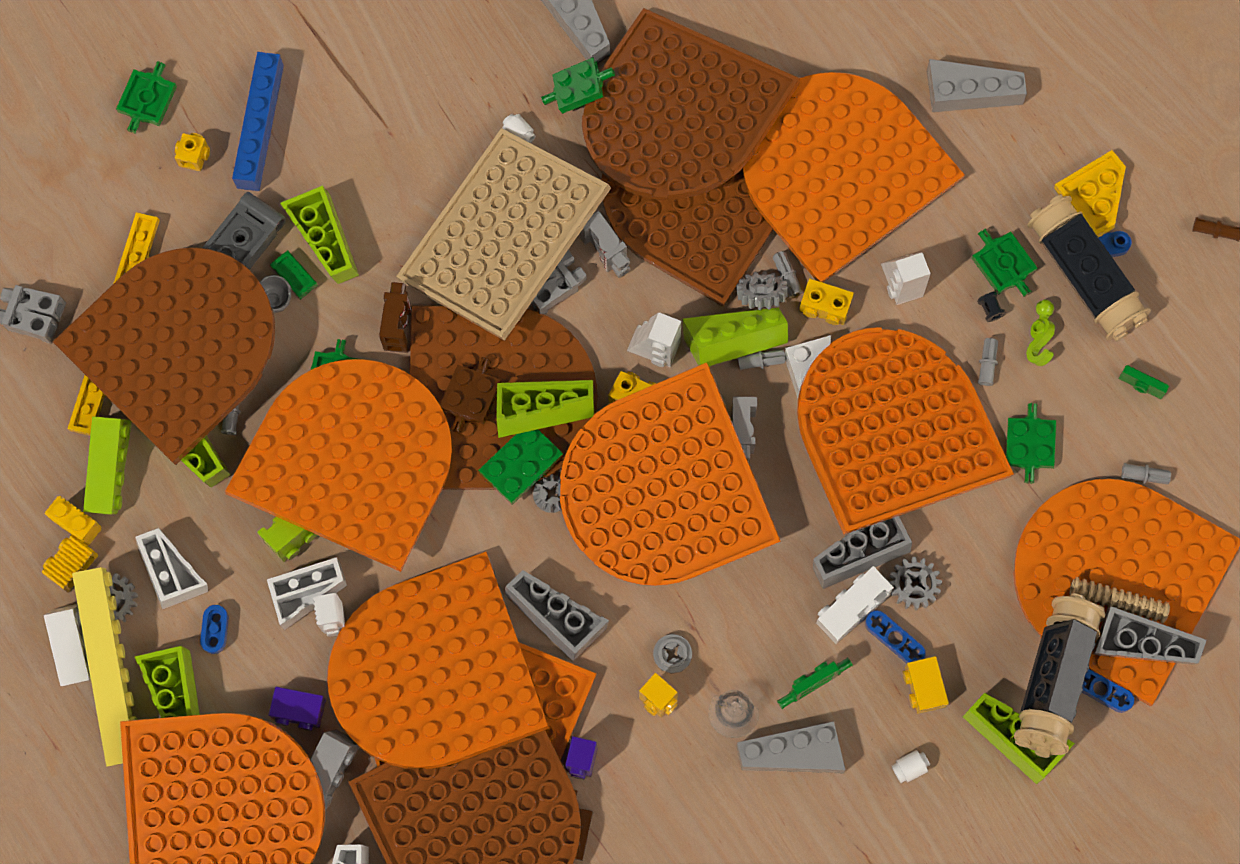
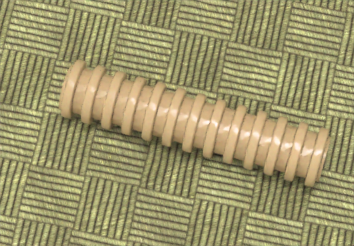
(1121, 600)

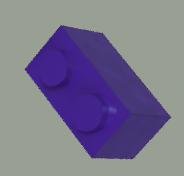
(297, 708)
(581, 757)

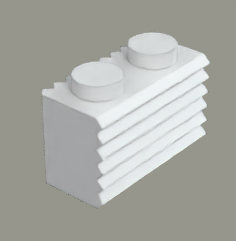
(329, 613)

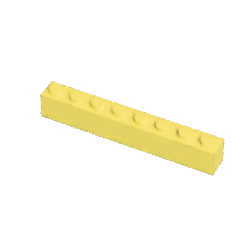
(104, 658)

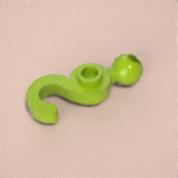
(1042, 331)

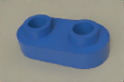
(1112, 246)
(214, 629)

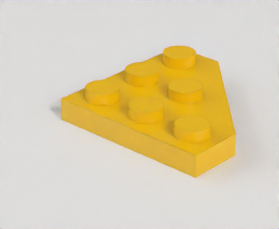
(1096, 191)

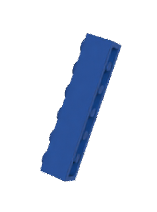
(258, 121)

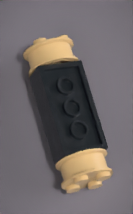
(1088, 267)
(1058, 675)

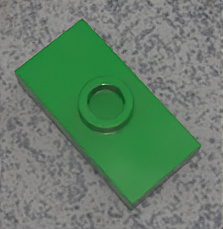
(294, 273)
(1143, 383)

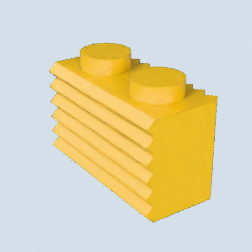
(73, 520)
(71, 558)

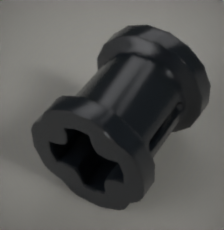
(991, 307)

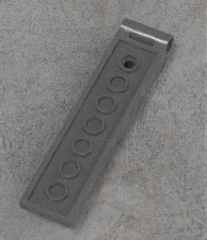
(248, 220)

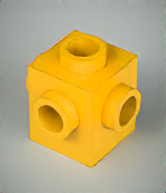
(191, 151)

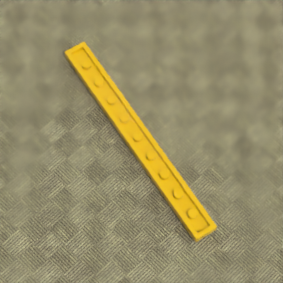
(136, 250)

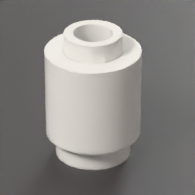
(518, 126)
(911, 766)

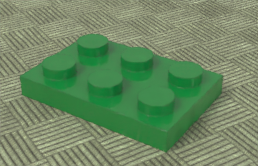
(520, 464)

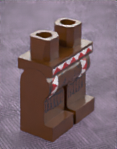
(395, 319)

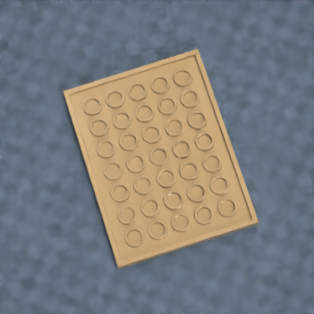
(503, 233)

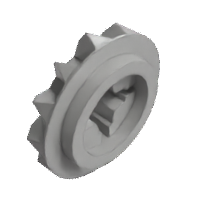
(540, 495)
(670, 642)

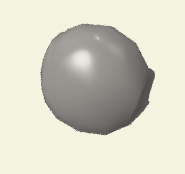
(278, 292)

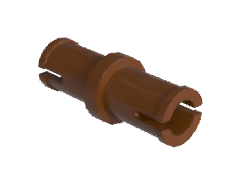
(1216, 229)

